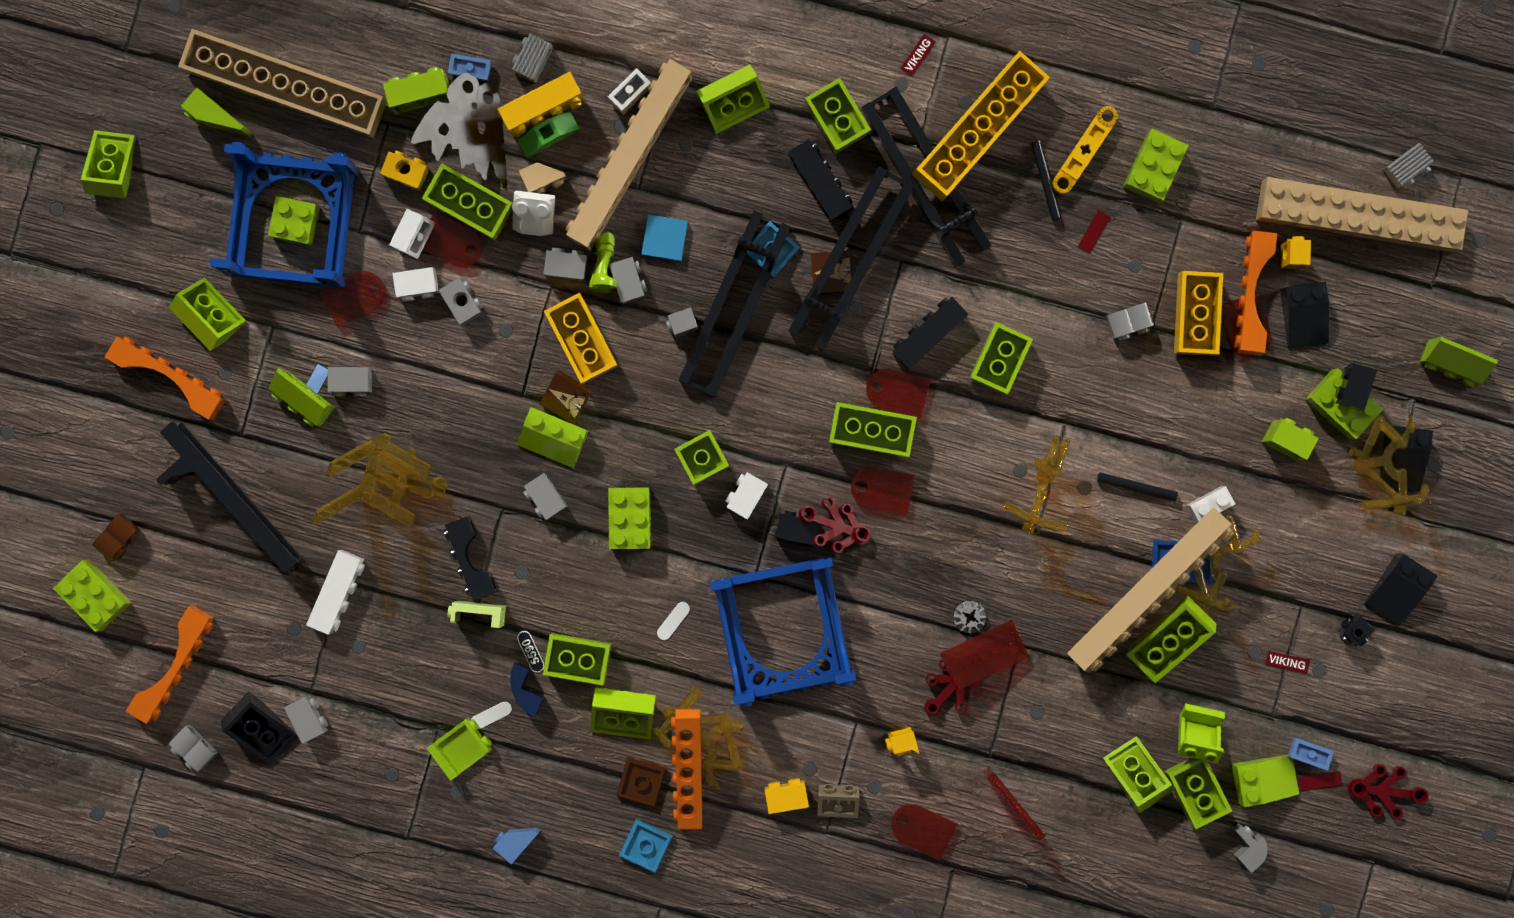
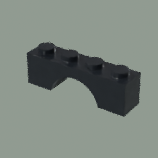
(461, 534)

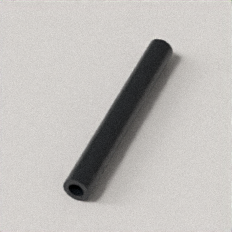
(1046, 180)
(1137, 486)

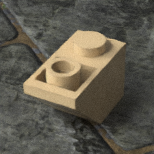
(540, 177)

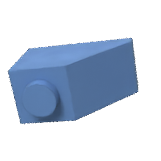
(514, 842)

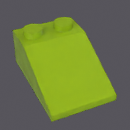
(204, 110)
(108, 164)
(1138, 774)
(1265, 780)

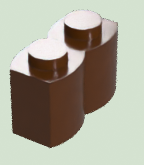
(116, 537)

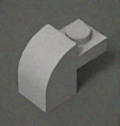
(1254, 850)

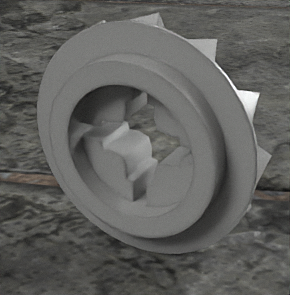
(968, 607)

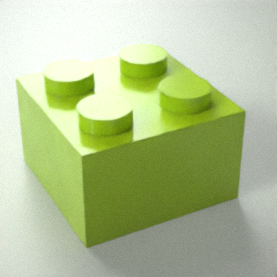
(294, 221)
(1290, 439)
(701, 457)

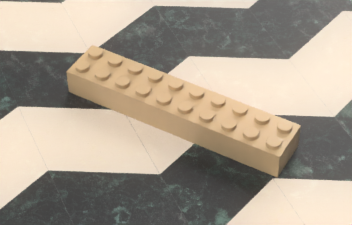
(282, 83)
(629, 155)
(1362, 215)
(1151, 590)

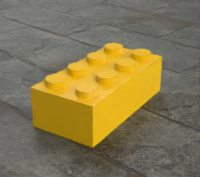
(541, 104)
(1198, 313)
(581, 338)

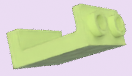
(496, 611)

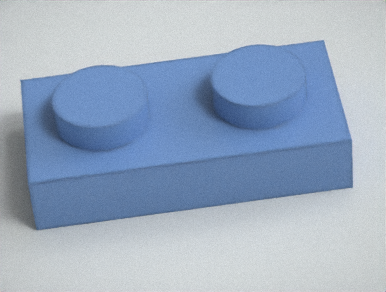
(474, 66)
(1310, 754)

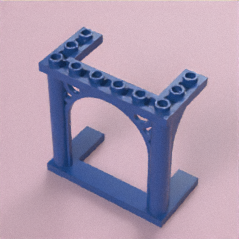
(245, 171)
(839, 669)

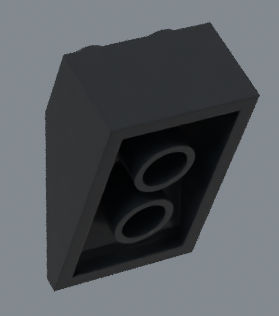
(1306, 314)
(1412, 458)
(1400, 588)
(257, 728)

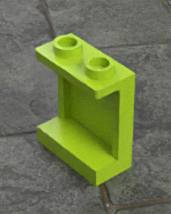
(1200, 733)
(460, 748)

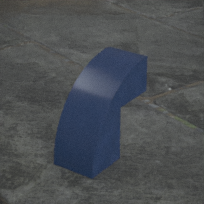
(527, 699)

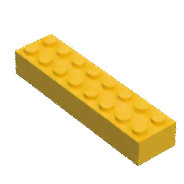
(980, 126)

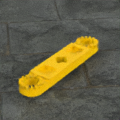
(1093, 138)

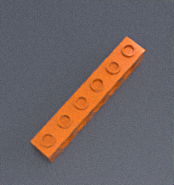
(689, 721)

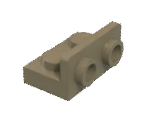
(838, 801)

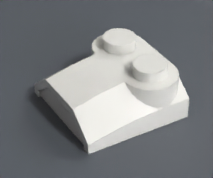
(533, 213)

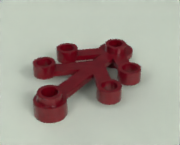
(837, 525)
(960, 695)
(1383, 791)

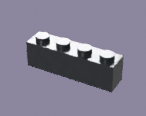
(819, 180)
(926, 336)

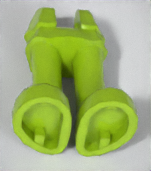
(604, 250)

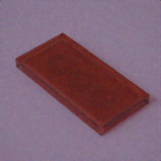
(984, 655)
(1014, 803)

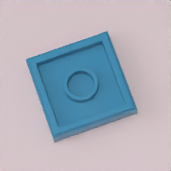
(664, 238)
(766, 239)
(645, 845)

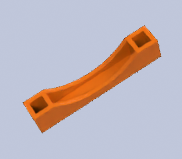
(1252, 334)
(200, 399)
(191, 629)

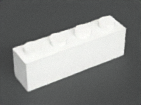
(335, 592)

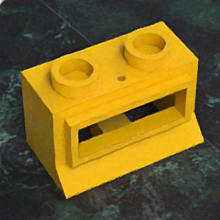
(901, 742)

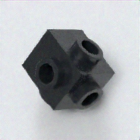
(1355, 631)

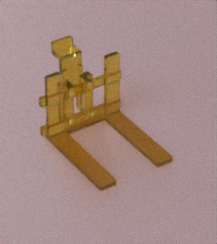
(408, 474)

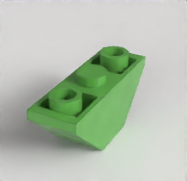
(548, 134)

